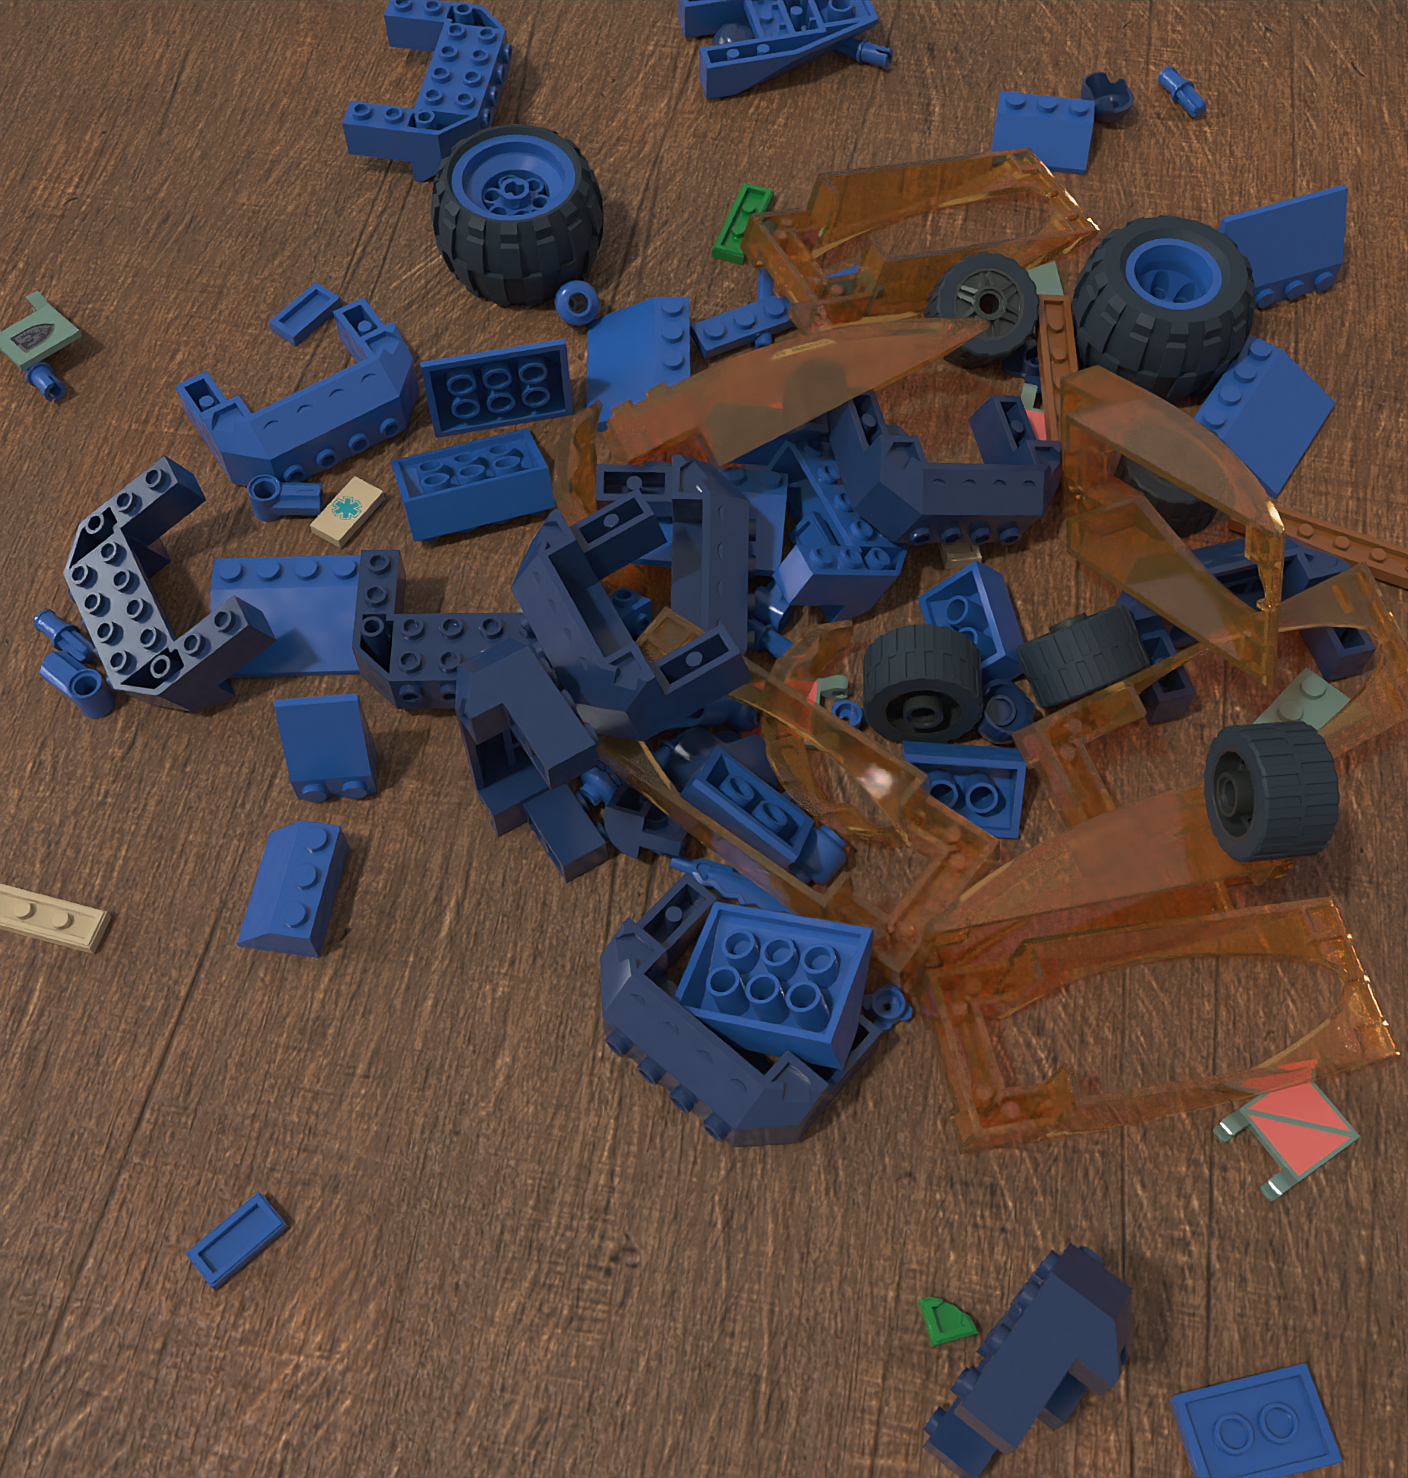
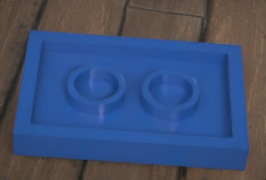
(1256, 1426)

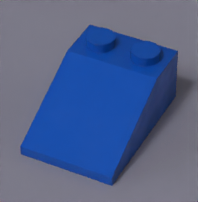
(328, 747)

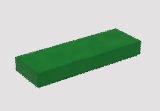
(749, 201)

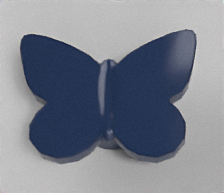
(1024, 364)

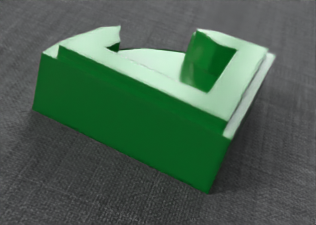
(945, 1322)

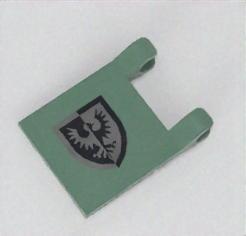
(37, 334)

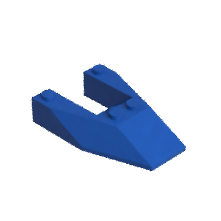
(784, 32)

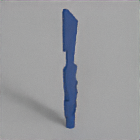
(727, 883)

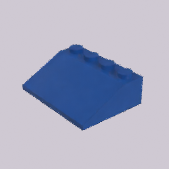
(1292, 244)
(636, 352)
(498, 387)
(1266, 412)
(473, 485)
(766, 504)
(306, 606)
(778, 982)

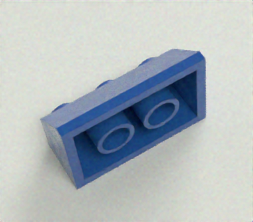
(1050, 126)
(979, 607)
(974, 782)
(748, 807)
(295, 889)

